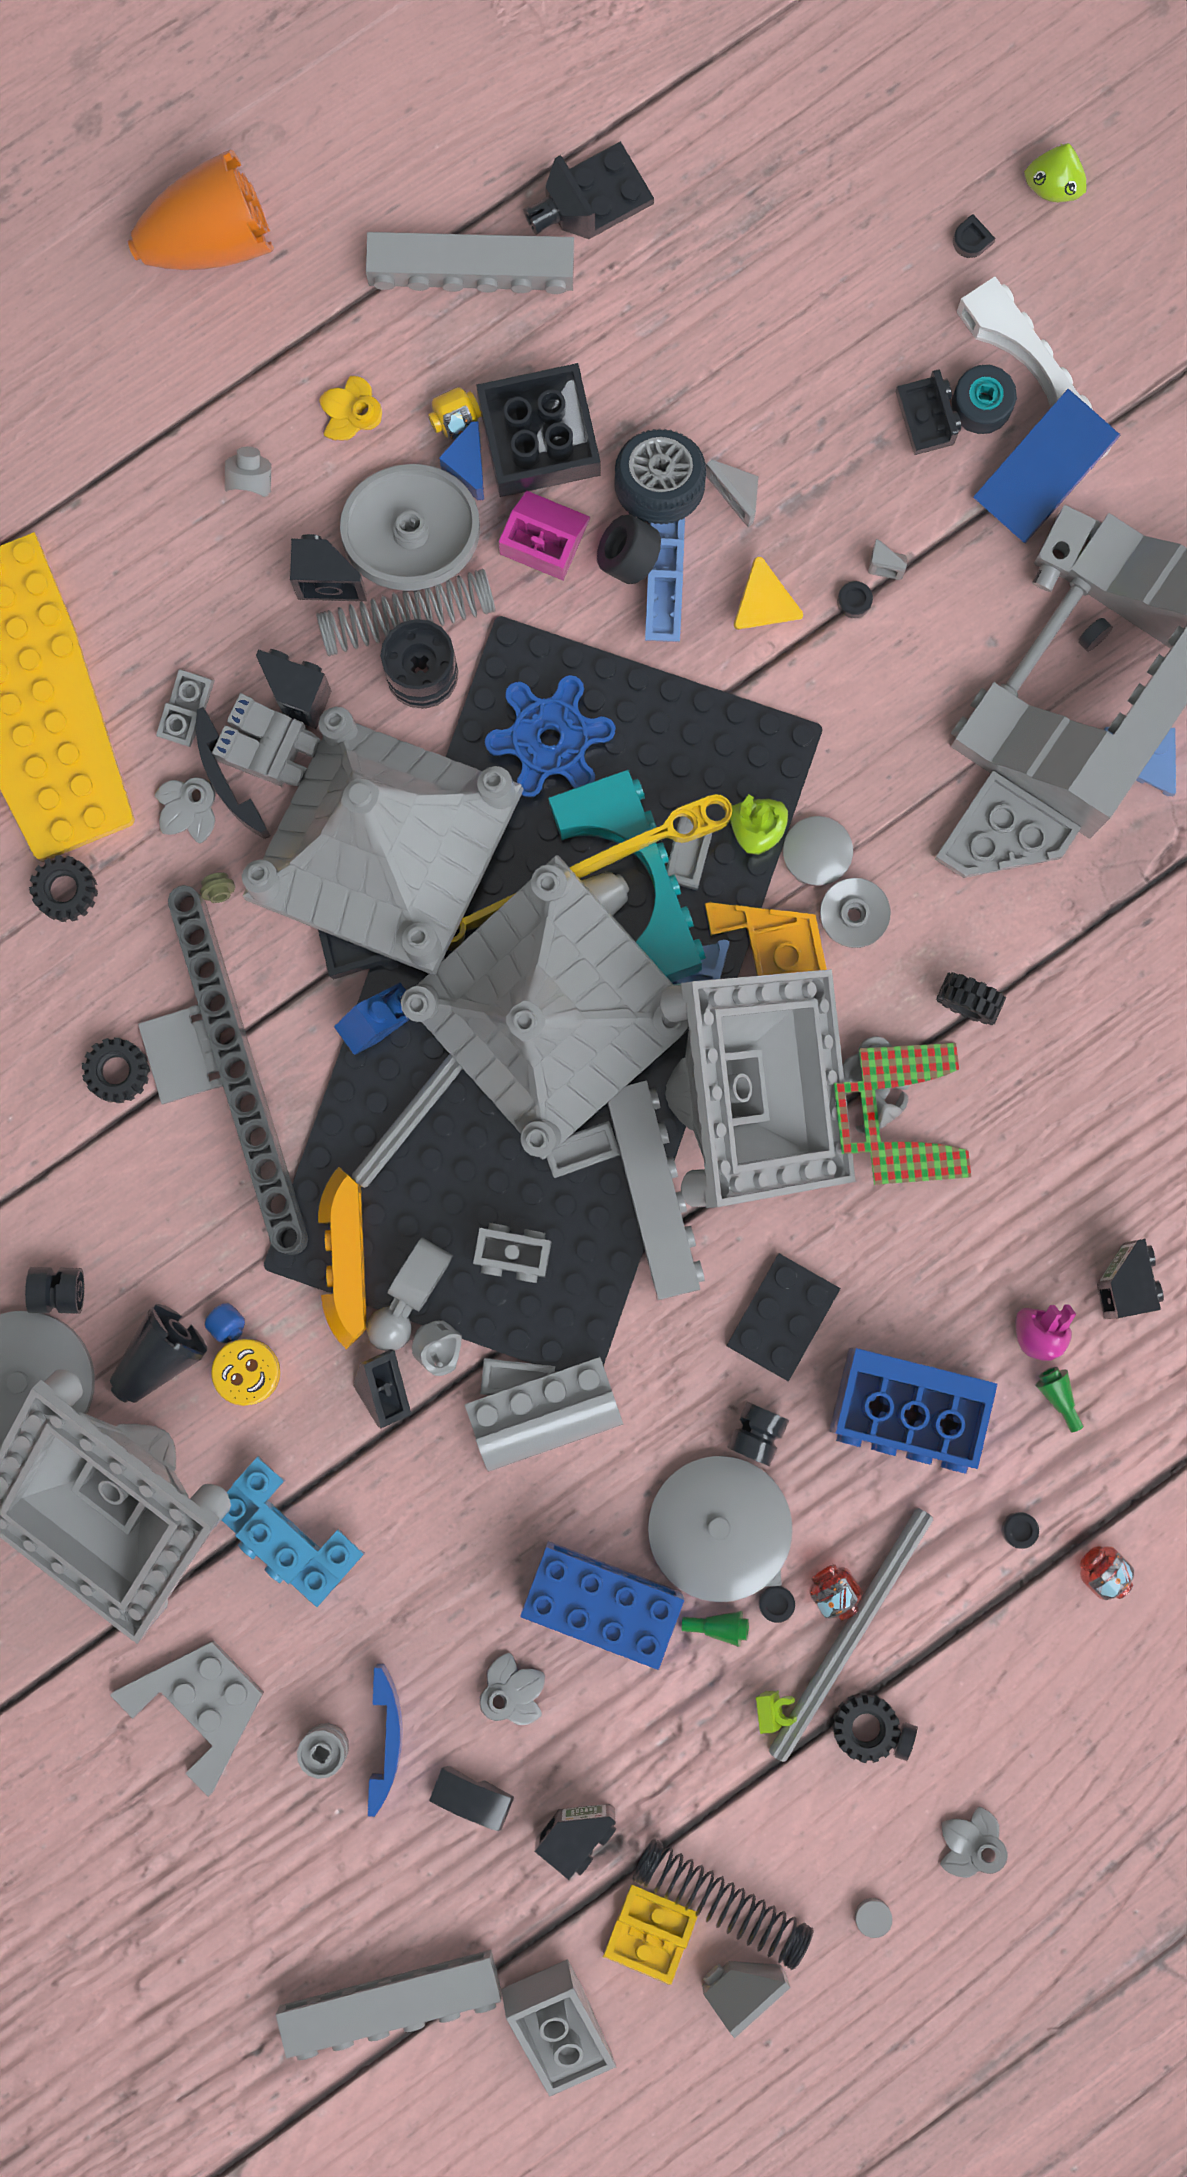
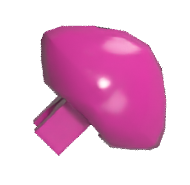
(1044, 1333)

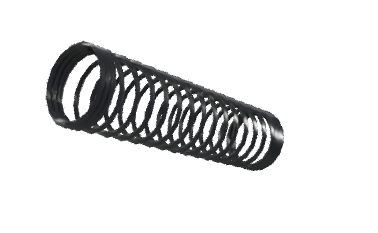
(794, 1947)

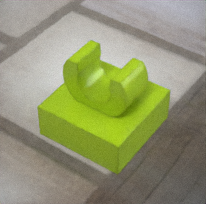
(770, 1711)

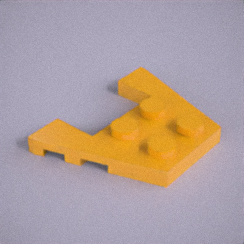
(778, 938)

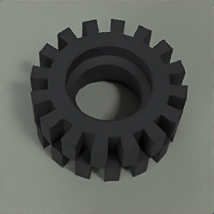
(48, 874)
(971, 998)
(94, 1070)
(885, 1739)

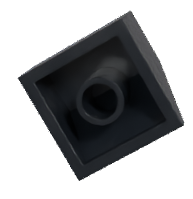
(322, 572)

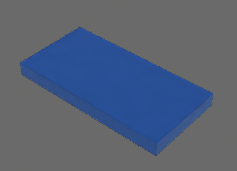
(1047, 465)

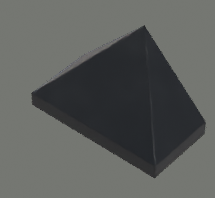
(382, 1389)

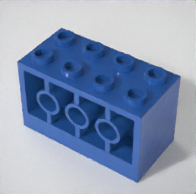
(931, 1393)
(603, 1605)

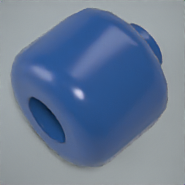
(225, 1323)

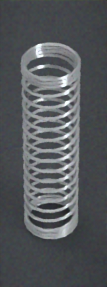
(327, 622)

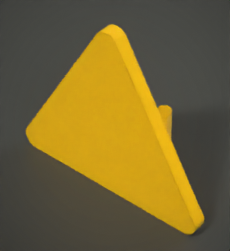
(765, 599)

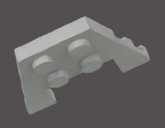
(210, 1695)

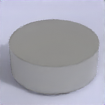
(873, 1918)

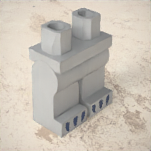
(277, 743)

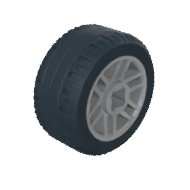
(660, 476)

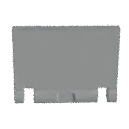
(179, 1055)

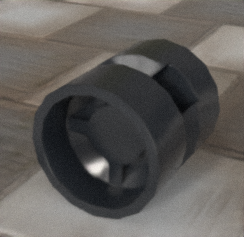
(54, 1290)
(758, 1434)

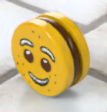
(245, 1372)

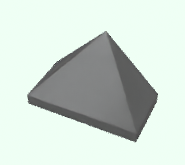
(736, 487)

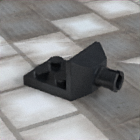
(591, 194)

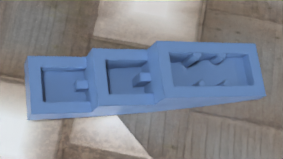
(666, 585)

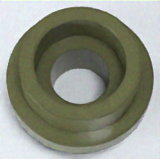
(217, 887)

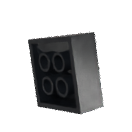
(539, 430)

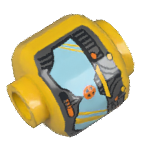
(454, 412)

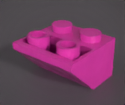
(543, 535)

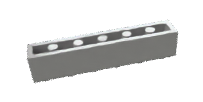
(470, 262)
(653, 1191)
(388, 2005)

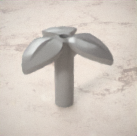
(886, 1111)

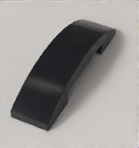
(245, 812)

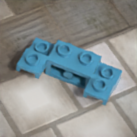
(280, 1542)

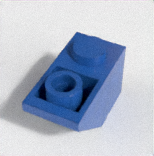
(373, 1019)

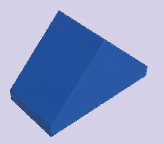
(465, 460)

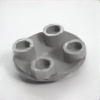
(817, 850)

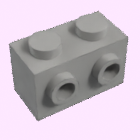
(512, 1252)

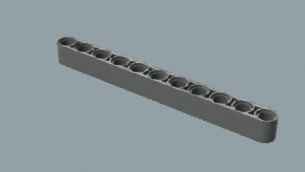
(225, 1057)

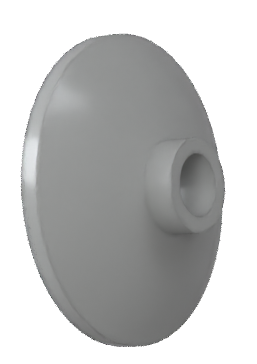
(865, 898)

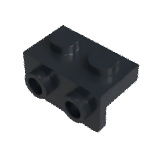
(929, 413)

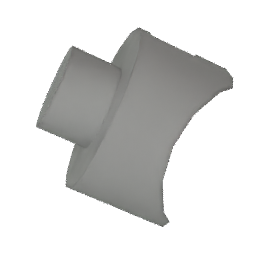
(248, 472)
(439, 1345)

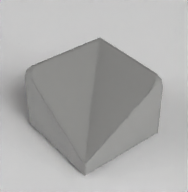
(886, 562)

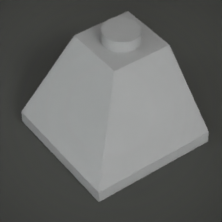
(743, 1991)

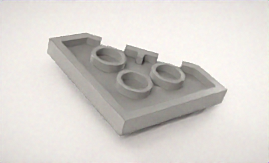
(1005, 831)

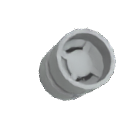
(323, 1751)

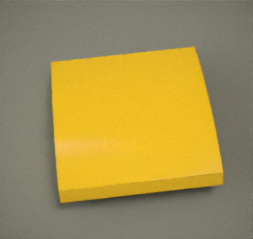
(650, 1935)

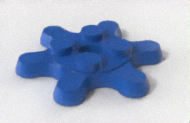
(555, 713)

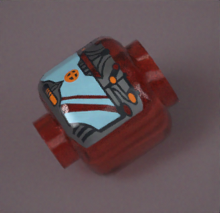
(1106, 1573)
(836, 1592)

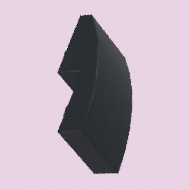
(471, 1799)

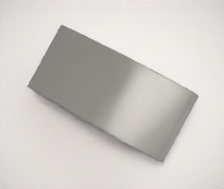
(180, 714)

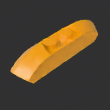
(347, 1306)

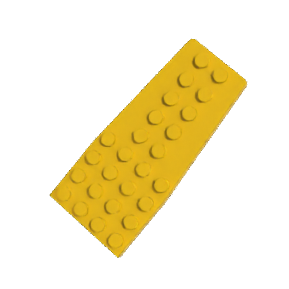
(53, 736)

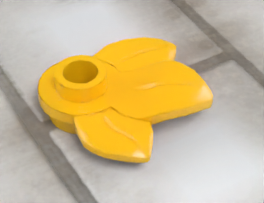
(345, 409)

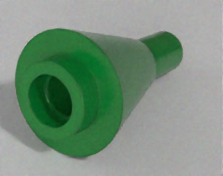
(1058, 1391)
(724, 1627)

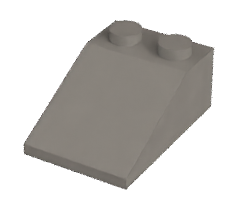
(557, 2028)

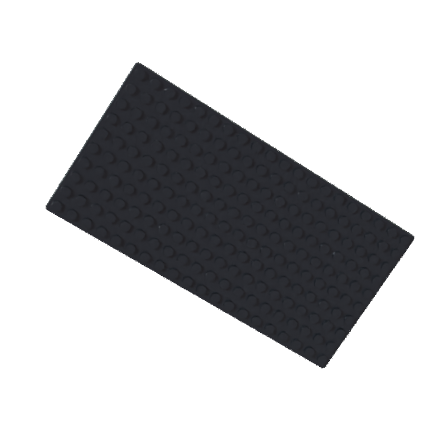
(464, 1155)

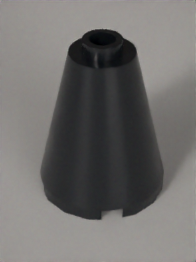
(156, 1354)

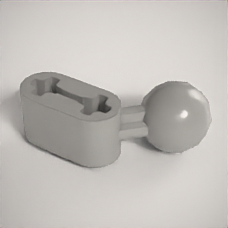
(390, 1326)

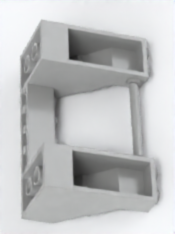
(1072, 764)

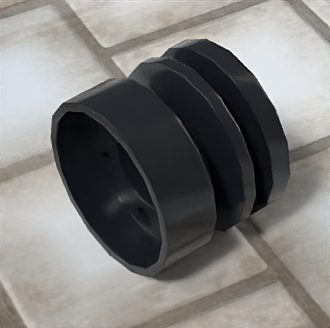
(422, 646)

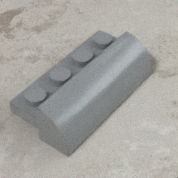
(543, 1414)

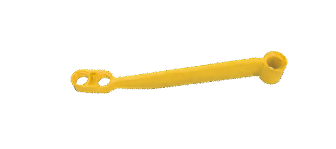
(694, 811)

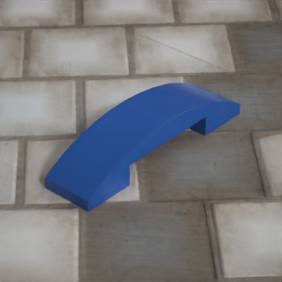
(385, 1694)

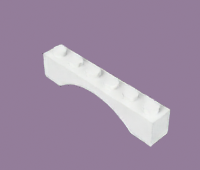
(996, 320)

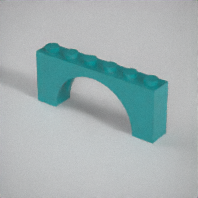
(614, 812)

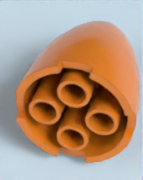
(203, 220)

